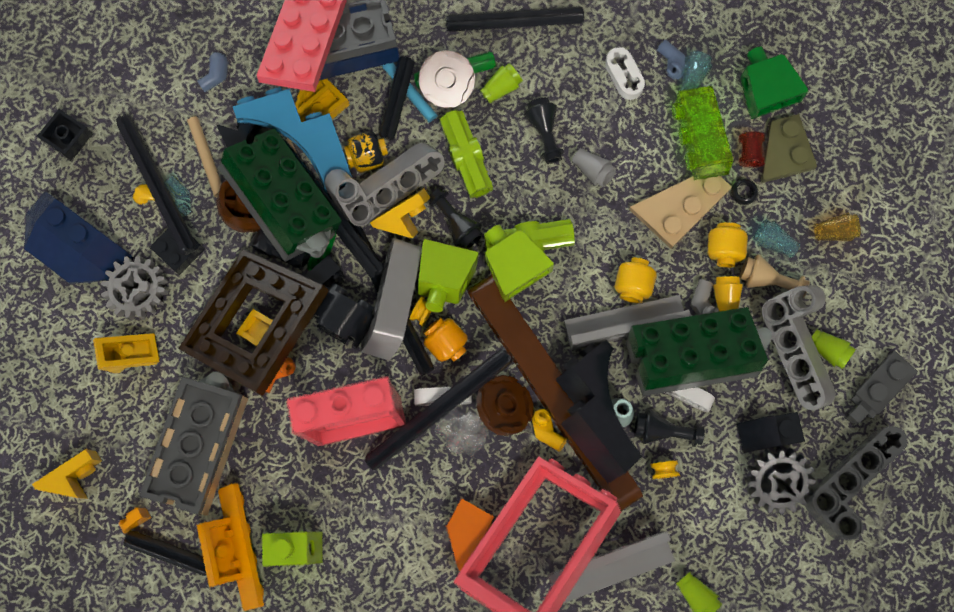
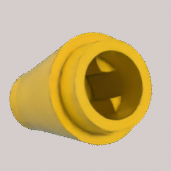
(727, 292)

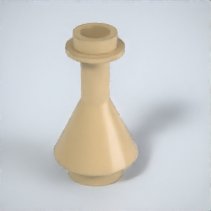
(760, 273)

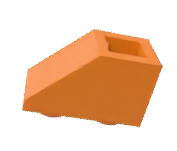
(467, 530)

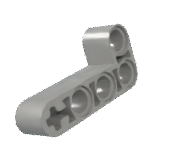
(418, 162)
(393, 300)
(804, 347)

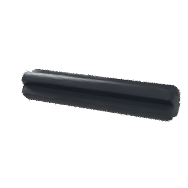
(396, 98)
(165, 552)

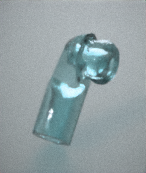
(181, 195)

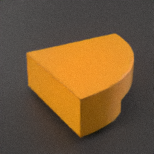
(133, 519)

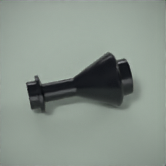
(542, 115)
(463, 229)
(653, 427)

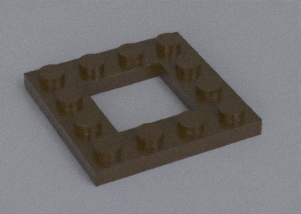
(258, 369)

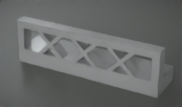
(616, 323)
(621, 564)

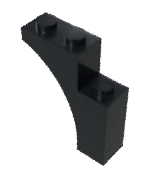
(593, 417)

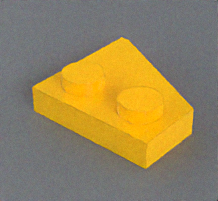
(325, 100)

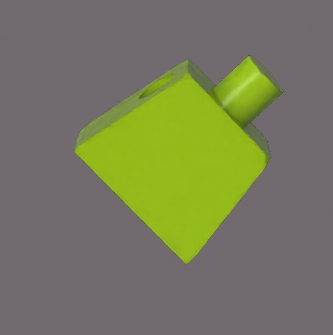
(515, 261)
(445, 273)
(292, 548)

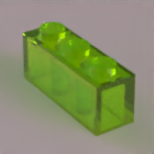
(702, 133)

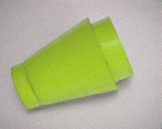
(501, 83)
(833, 349)
(698, 594)

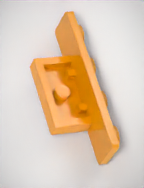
(229, 550)

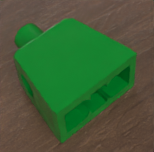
(770, 83)

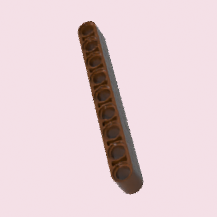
(541, 374)

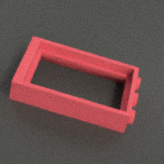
(347, 412)
(605, 502)

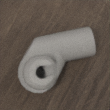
(700, 300)

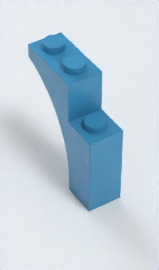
(314, 136)

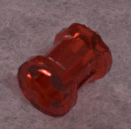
(752, 149)

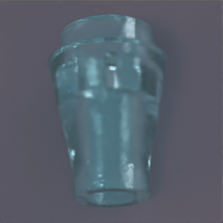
(695, 70)
(775, 238)

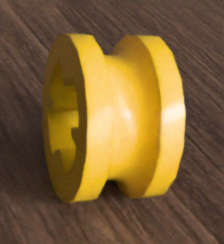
(420, 312)
(665, 469)

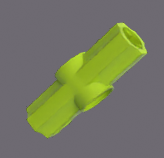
(466, 154)
(544, 235)

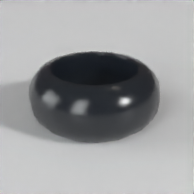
(744, 201)

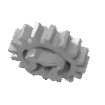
(129, 276)

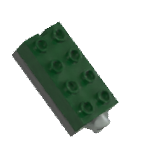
(280, 195)
(697, 351)

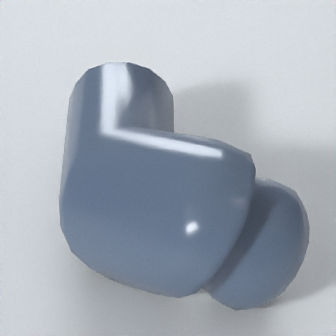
(674, 57)
(217, 72)

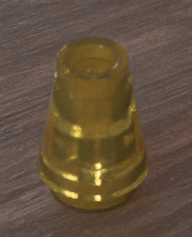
(839, 228)

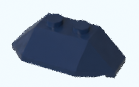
(69, 243)

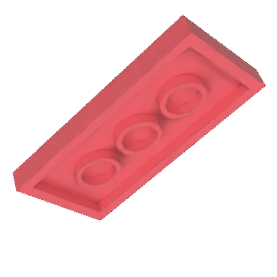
(300, 43)

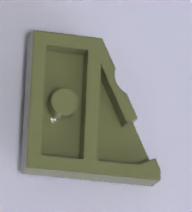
(787, 150)

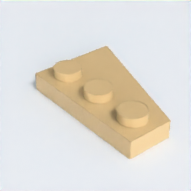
(680, 207)

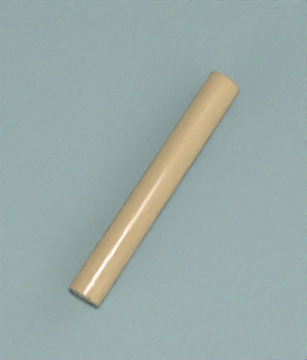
(205, 154)

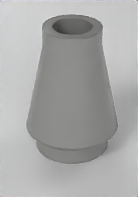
(596, 168)

